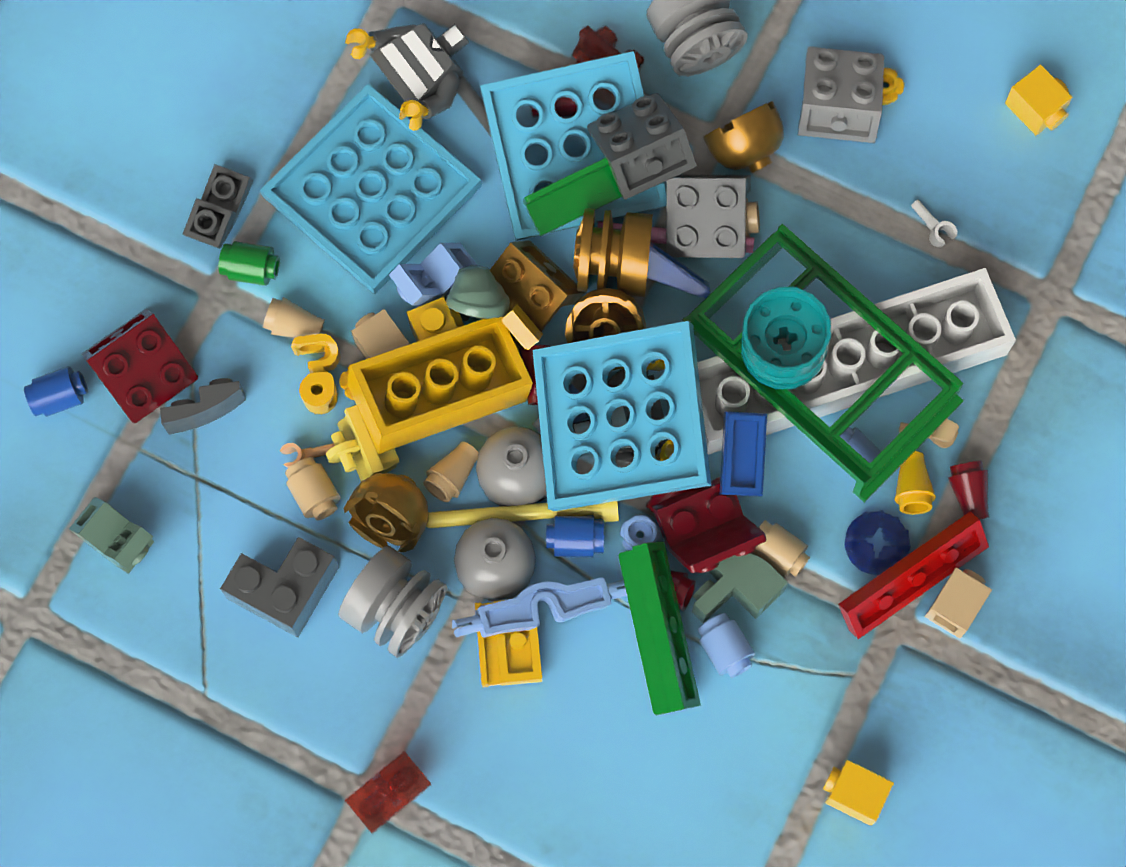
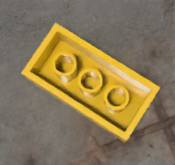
(438, 383)

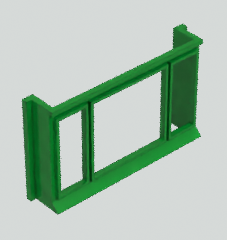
(868, 476)

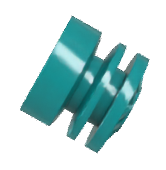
(787, 315)

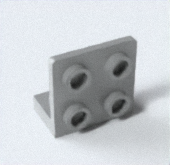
(842, 95)

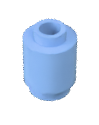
(726, 645)

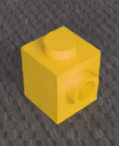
(1039, 100)
(433, 319)
(857, 792)

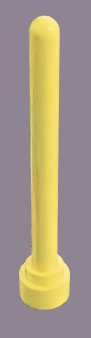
(604, 511)

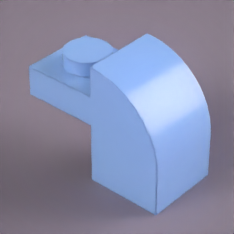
(433, 276)

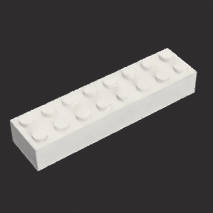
(952, 320)

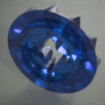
(861, 552)

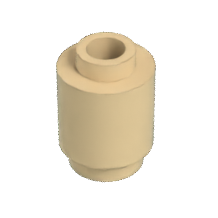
(312, 489)
(782, 550)

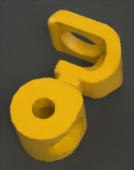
(318, 388)

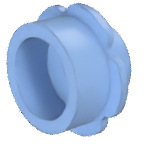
(635, 524)

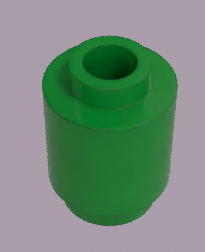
(248, 263)

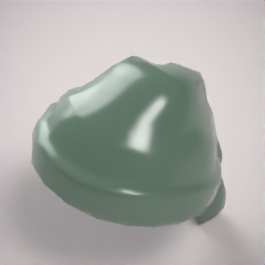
(477, 294)

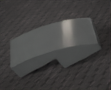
(219, 206)
(215, 402)

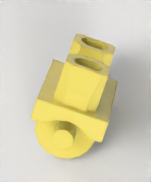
(356, 448)

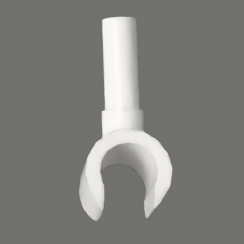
(934, 225)

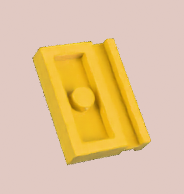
(509, 657)

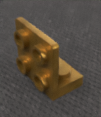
(534, 283)

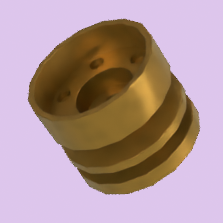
(613, 252)

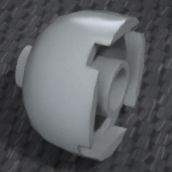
(512, 467)
(494, 559)

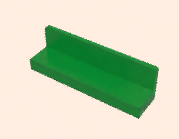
(570, 196)
(659, 628)

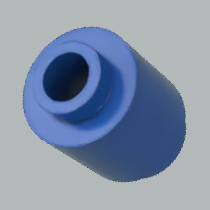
(56, 391)
(575, 536)

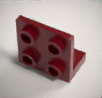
(140, 365)
(706, 527)

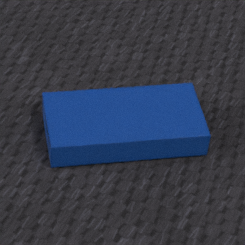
(743, 453)

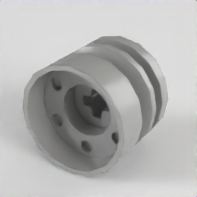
(696, 33)
(386, 597)

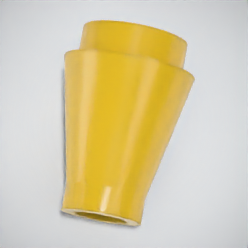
(914, 486)

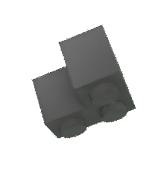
(286, 595)

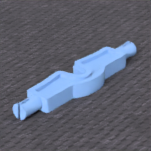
(522, 611)

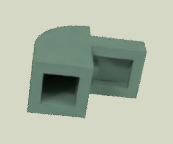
(112, 535)
(745, 578)

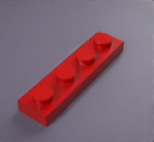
(913, 575)

